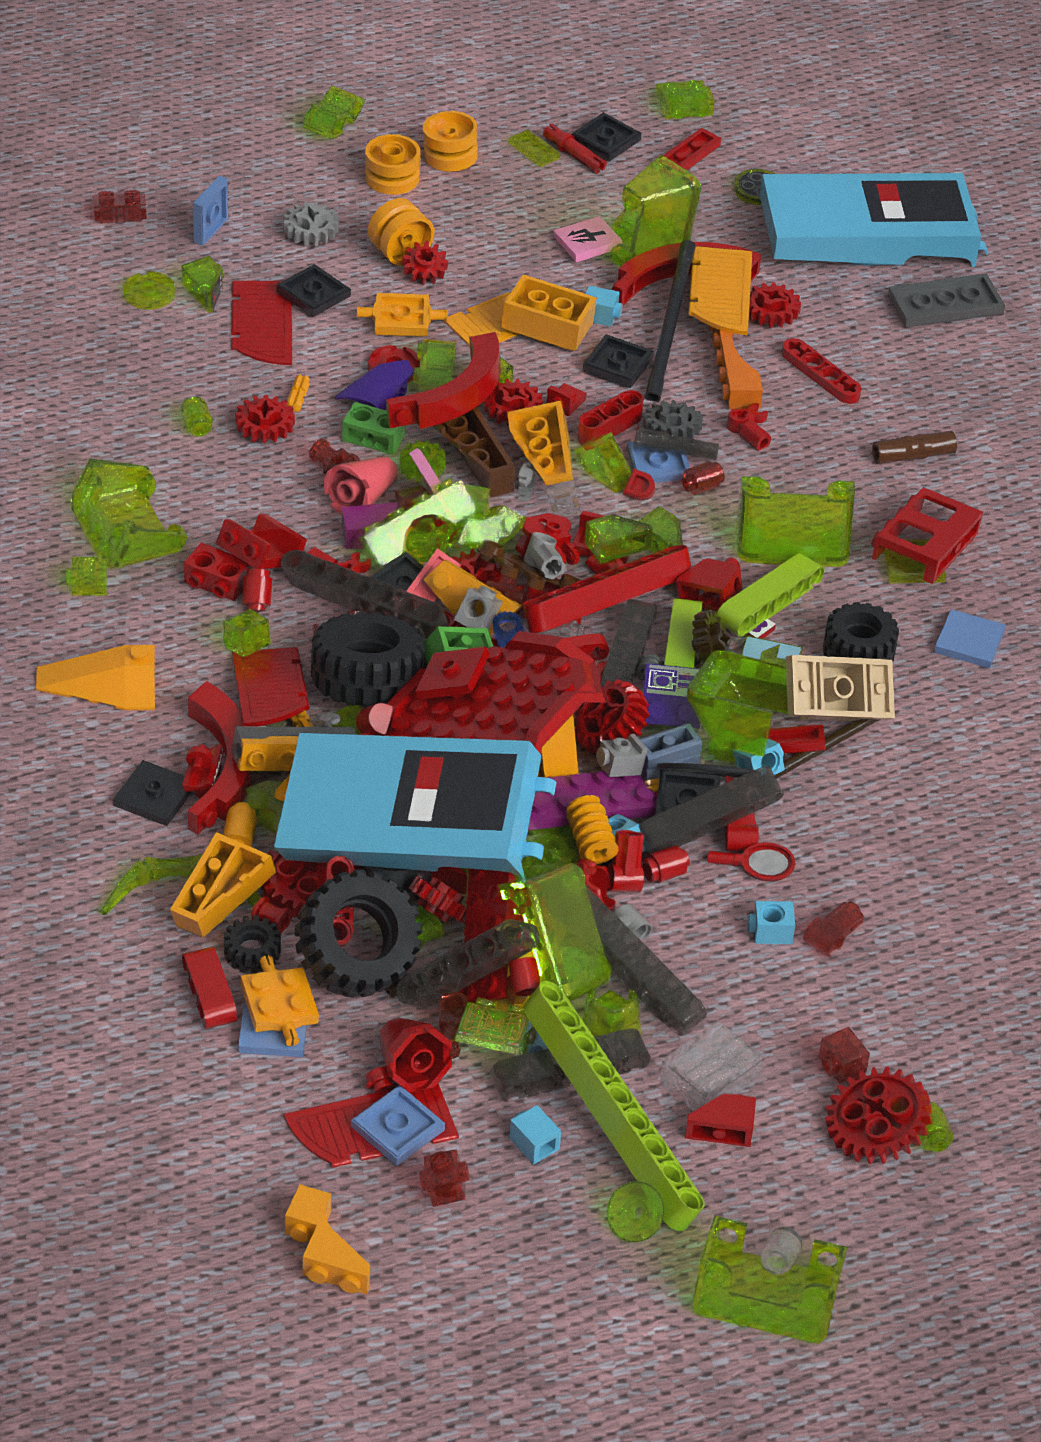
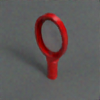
(760, 861)

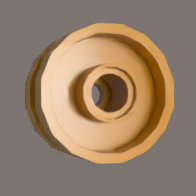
(450, 141)
(392, 164)
(398, 226)

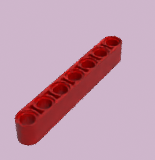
(606, 589)

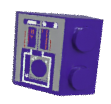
(666, 694)

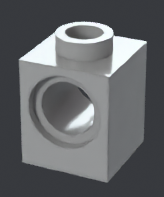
(467, 613)

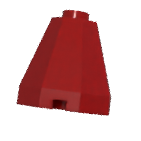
(414, 1053)

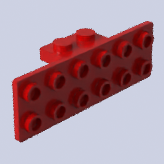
(484, 912)

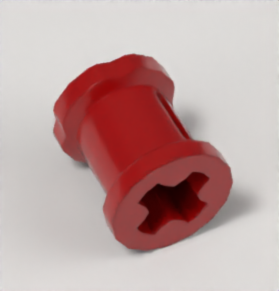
(280, 916)

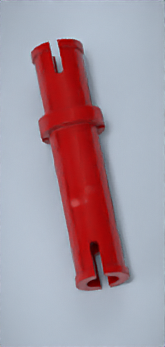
(568, 144)

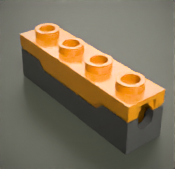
(272, 746)

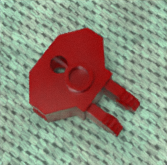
(556, 527)

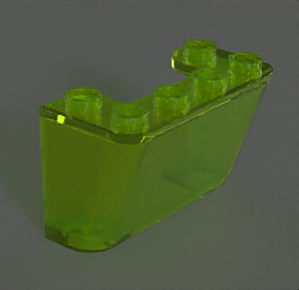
(742, 1292)

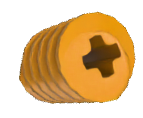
(591, 829)

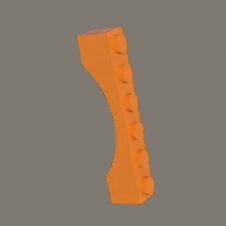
(741, 381)

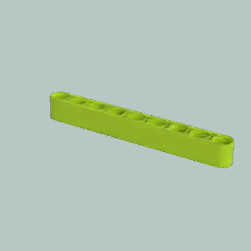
(612, 1103)

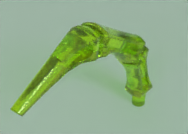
(154, 870)

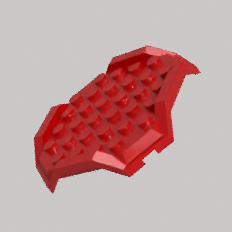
(519, 696)

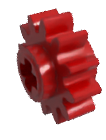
(424, 262)

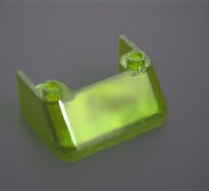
(731, 697)

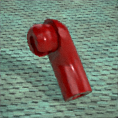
(593, 564)

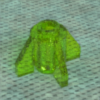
(426, 538)

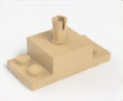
(839, 688)

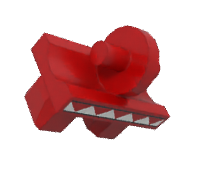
(202, 768)

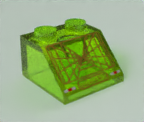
(495, 1027)

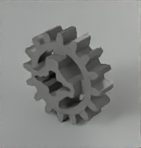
(674, 418)

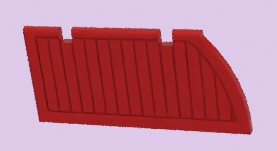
(262, 322)
(270, 686)
(328, 1129)

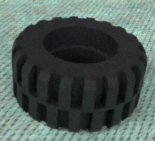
(365, 657)
(390, 911)

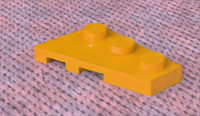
(452, 583)

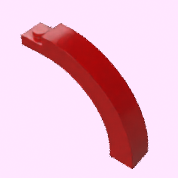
(662, 264)
(455, 396)
(219, 716)

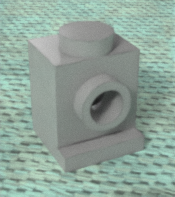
(622, 756)

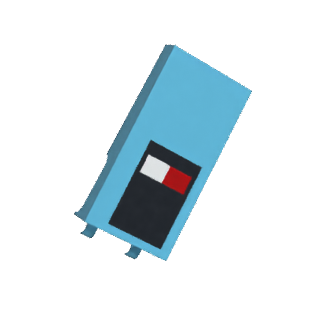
(870, 217)
(411, 802)

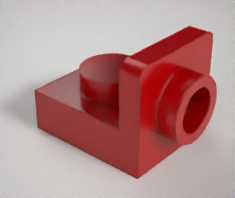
(569, 396)

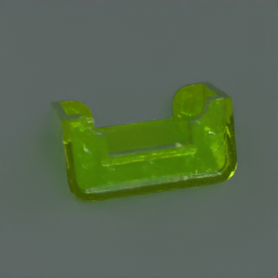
(665, 208)
(117, 514)
(783, 524)
(569, 939)

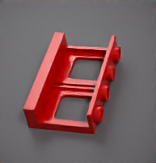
(948, 537)

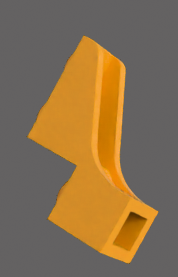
(327, 1254)

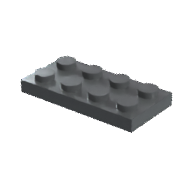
(946, 300)

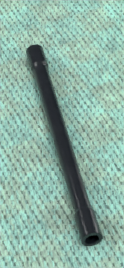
(656, 380)

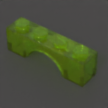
(386, 540)

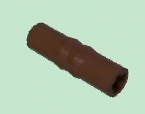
(914, 447)

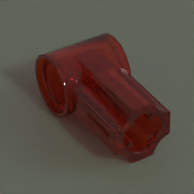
(831, 931)

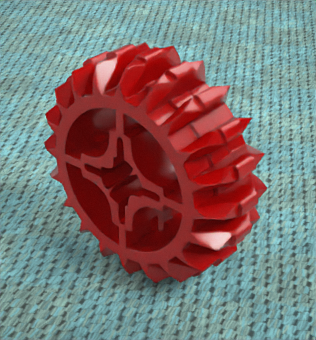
(617, 718)

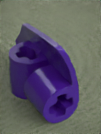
(379, 384)

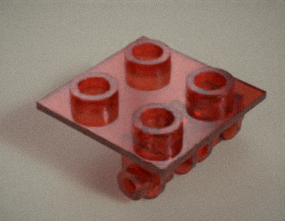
(130, 199)

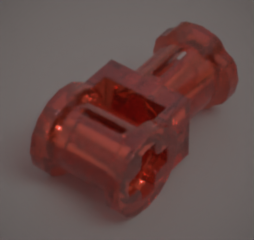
(328, 457)
(452, 1010)

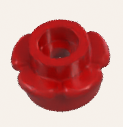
(378, 1080)

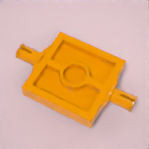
(401, 314)
(279, 1000)

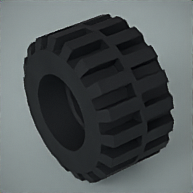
(860, 632)

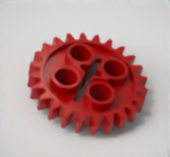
(293, 881)
(895, 1095)

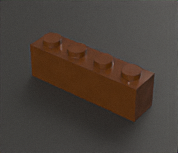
(481, 451)

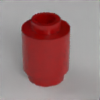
(257, 589)
(665, 864)

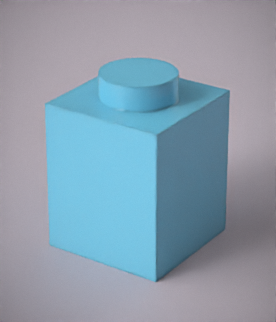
(606, 305)
(535, 1134)

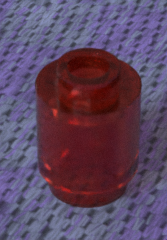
(703, 477)

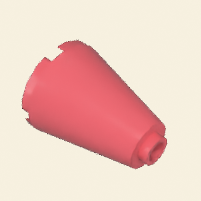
(359, 482)

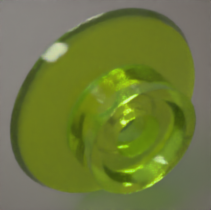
(622, 1210)

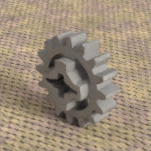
(310, 223)

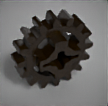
(709, 635)

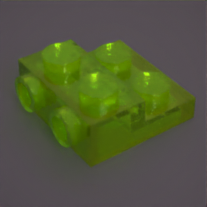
(685, 99)

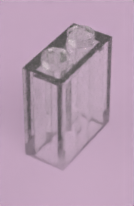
(711, 1066)

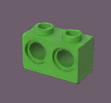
(370, 429)

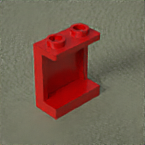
(263, 544)

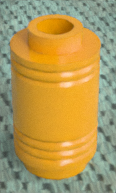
(241, 823)

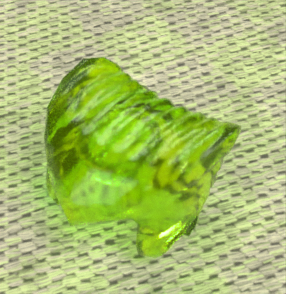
(611, 1013)

